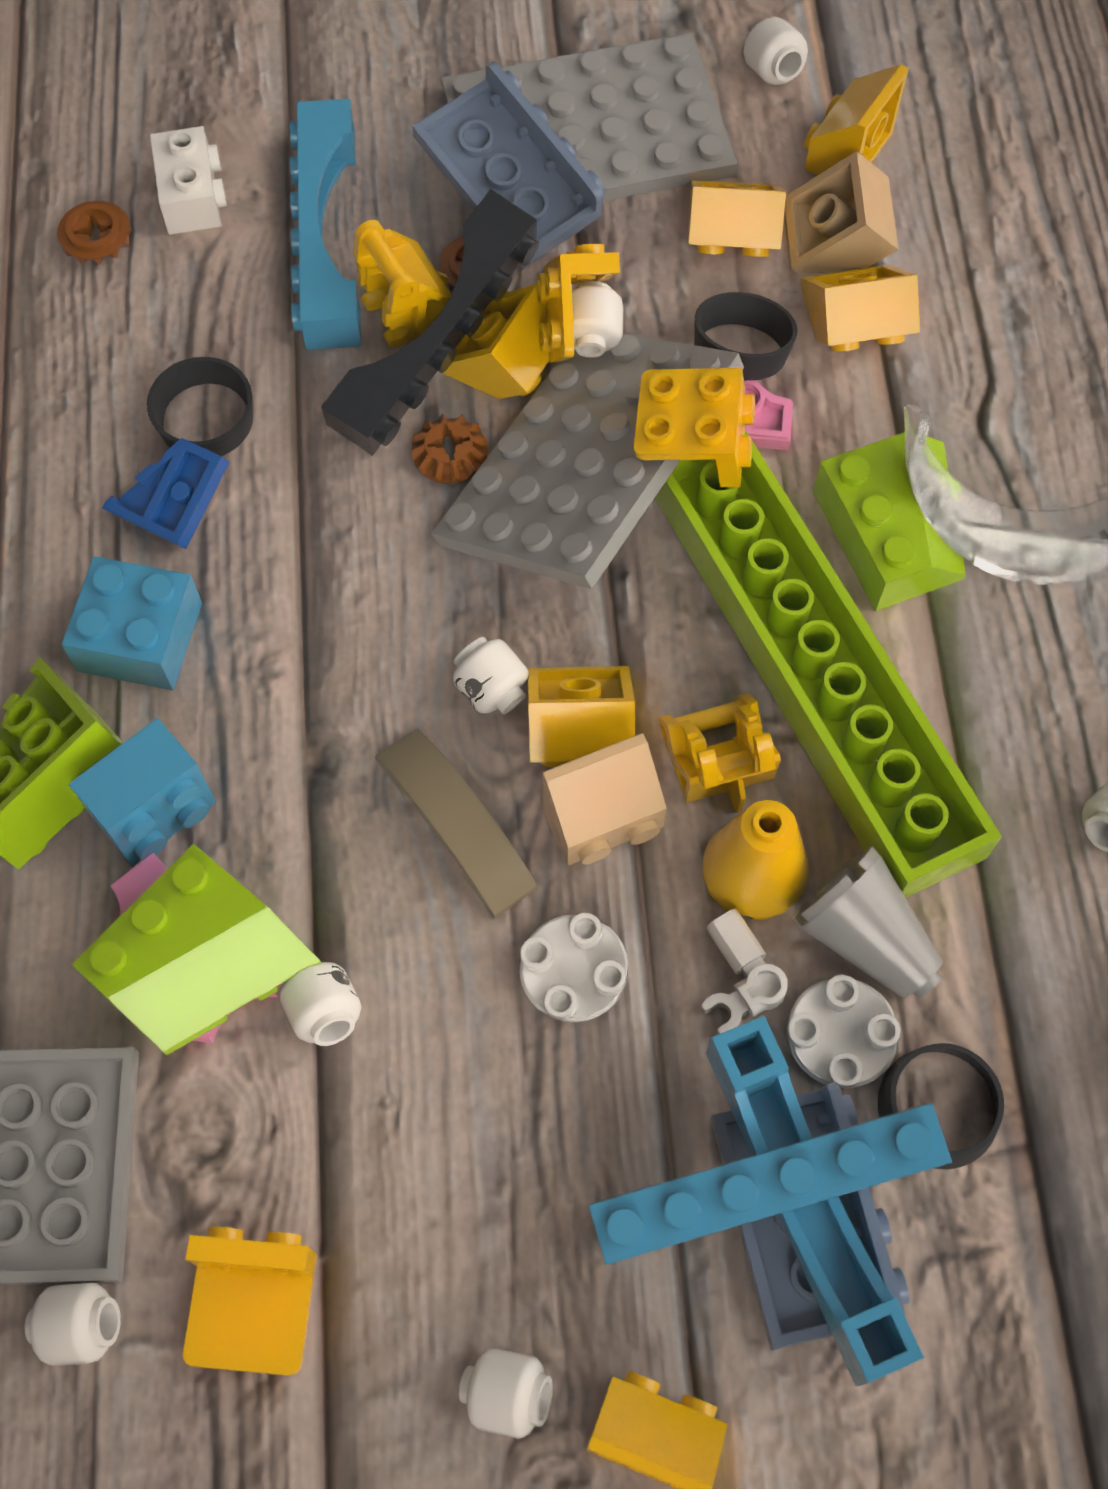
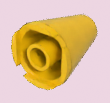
(757, 862)

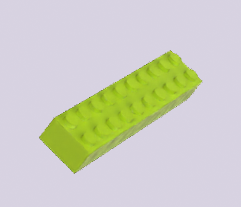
(828, 673)

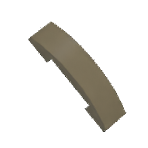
(458, 821)

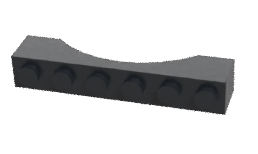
(376, 396)

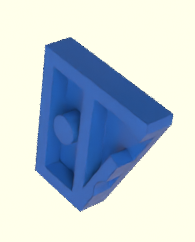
(172, 492)

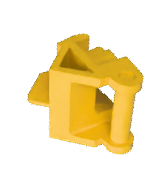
(399, 281)
(726, 765)

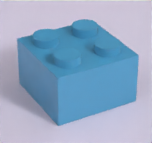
(132, 623)
(144, 792)

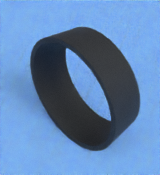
(750, 311)
(197, 372)
(888, 1105)

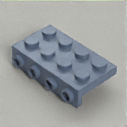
(506, 145)
(780, 1284)

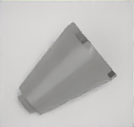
(873, 926)

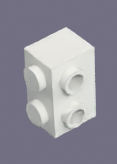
(187, 181)

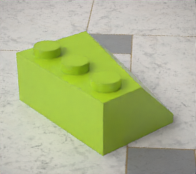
(881, 524)
(45, 745)
(191, 953)

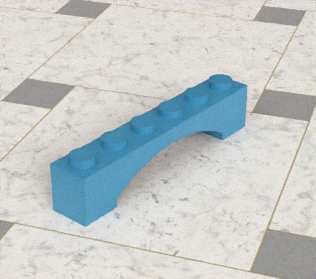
(328, 302)
(770, 1183)
(845, 1282)

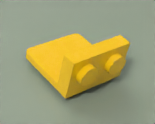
(554, 288)
(696, 418)
(249, 1302)

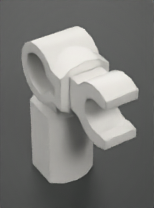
(763, 983)

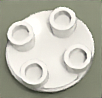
(573, 968)
(843, 1032)

